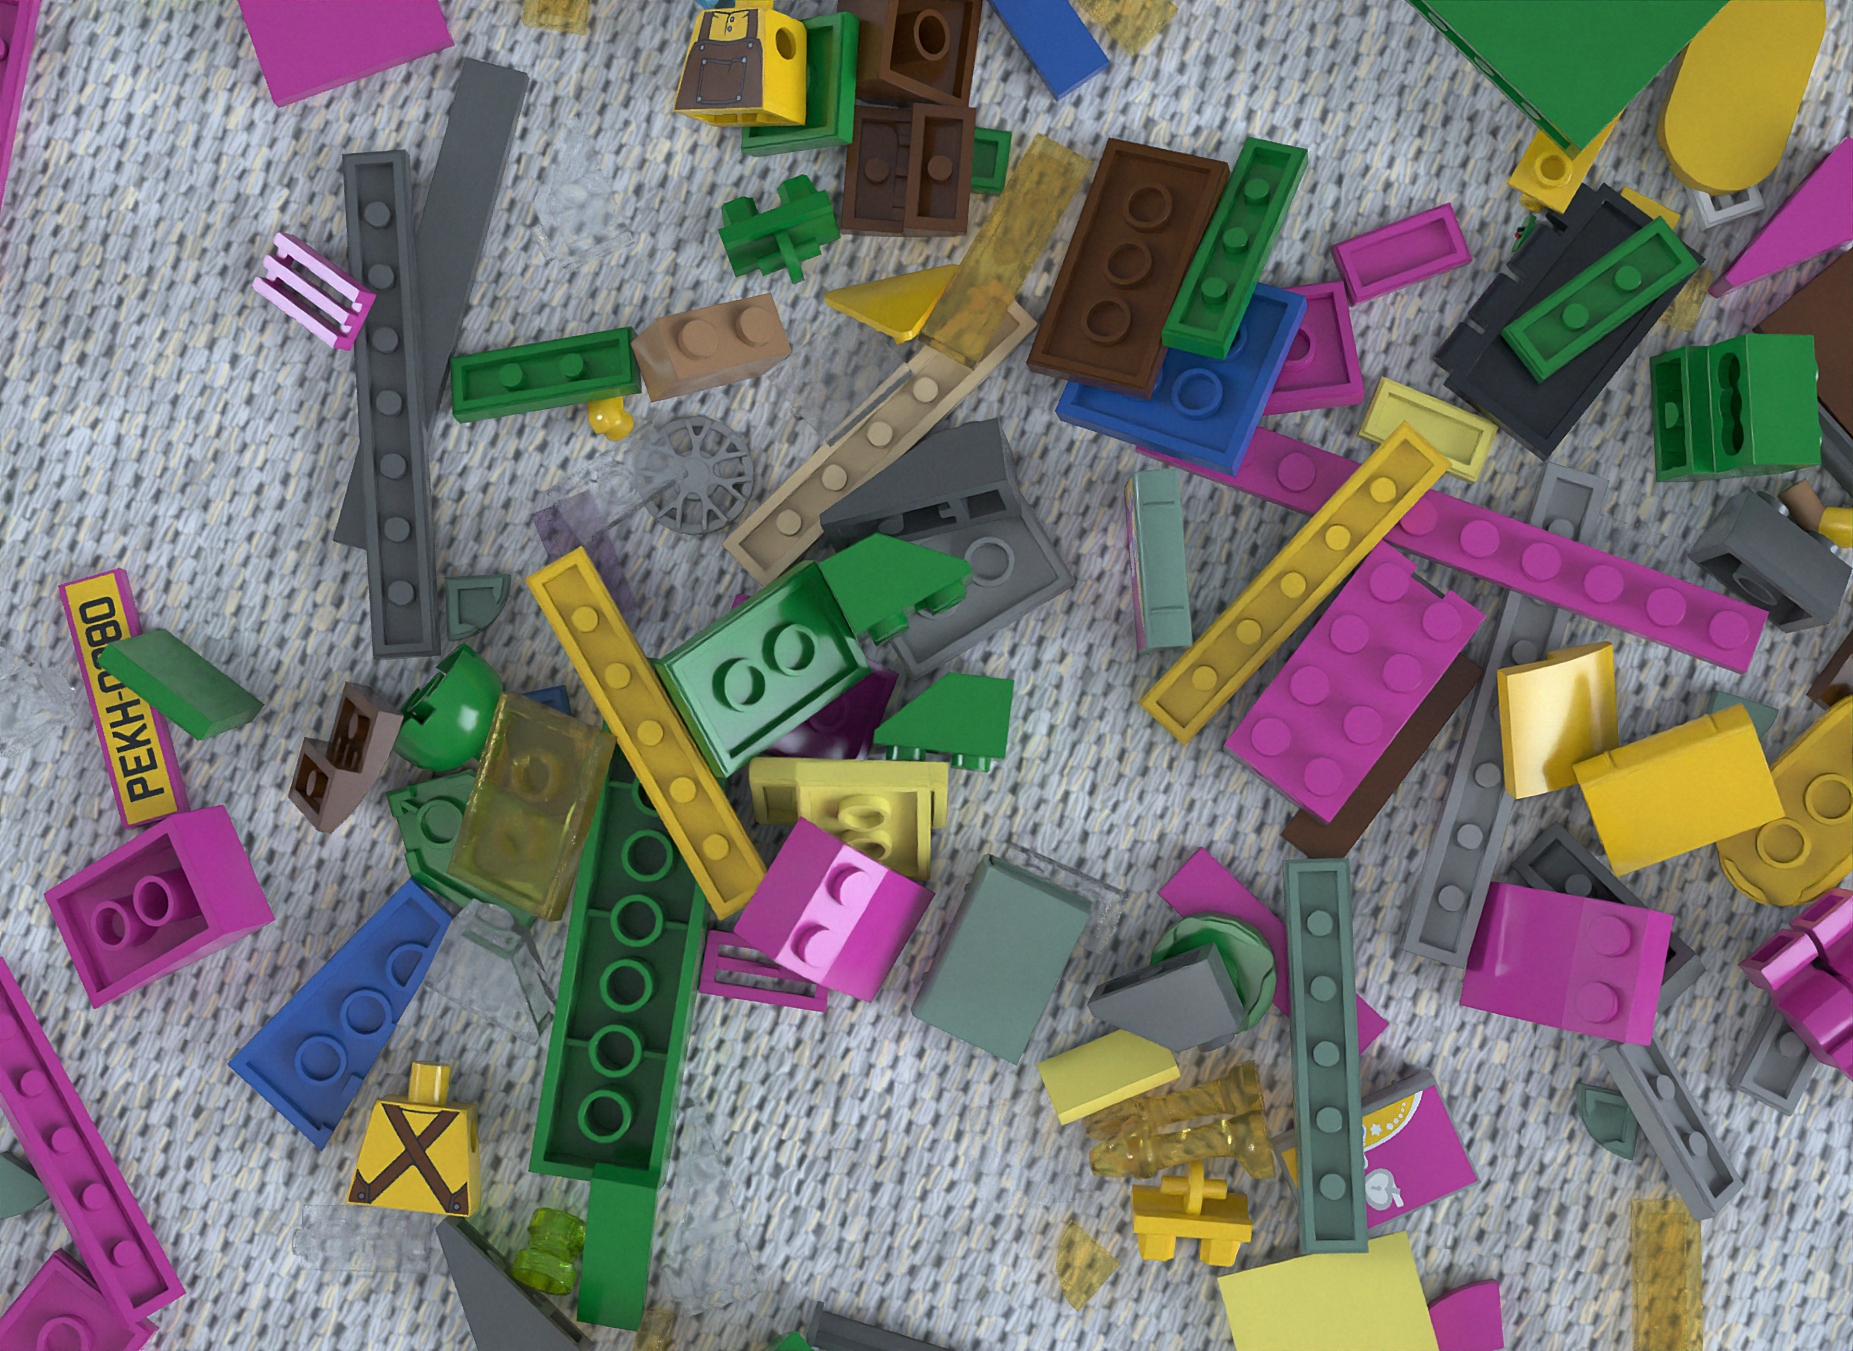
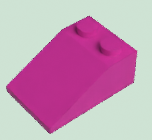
(158, 904)
(833, 912)
(1568, 962)

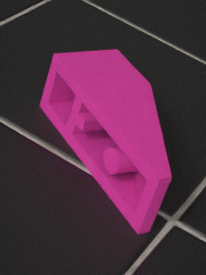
(1804, 227)

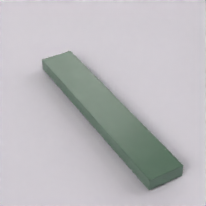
(1325, 1056)

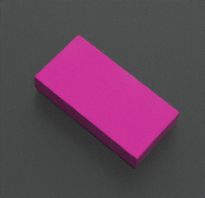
(1401, 254)

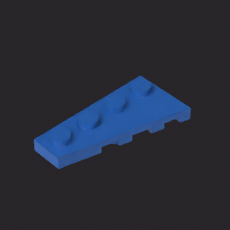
(335, 1026)

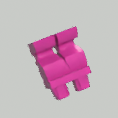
(1809, 998)

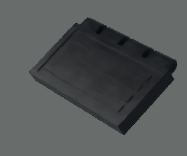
(1488, 370)

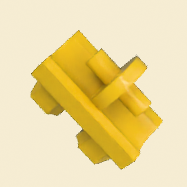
(1190, 1209)

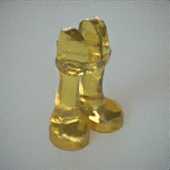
(1139, 1150)

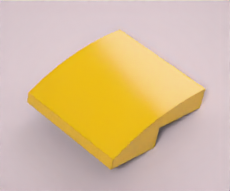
(1556, 717)

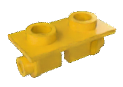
(1550, 176)

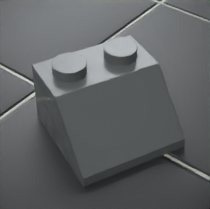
(1773, 562)

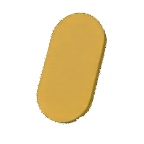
(1739, 93)
(1811, 846)

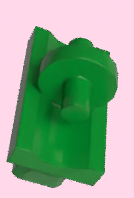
(781, 235)

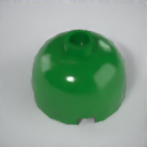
(450, 714)

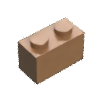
(710, 347)

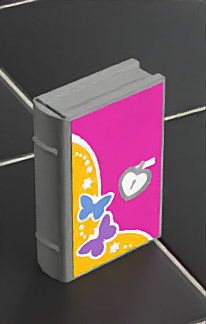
(1408, 1147)

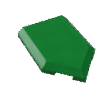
(429, 824)

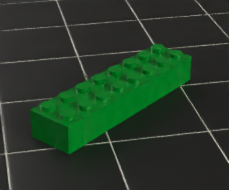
(623, 991)

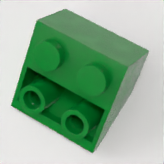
(890, 580)
(954, 718)

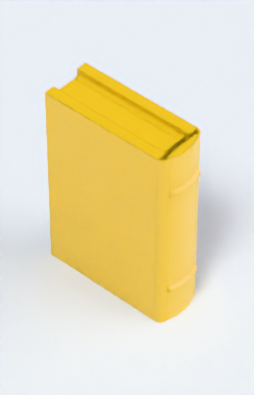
(1679, 789)

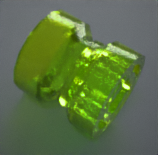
(553, 1248)

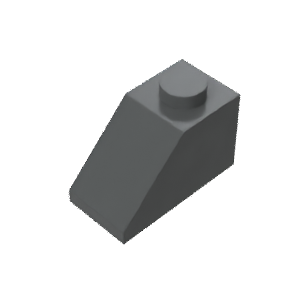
(1174, 1002)

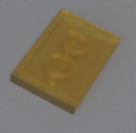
(531, 805)

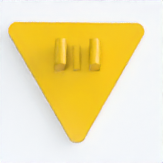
(895, 303)

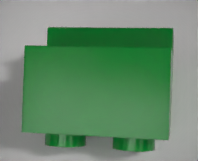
(1736, 408)

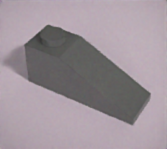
(934, 489)
(1565, 866)
(496, 1305)

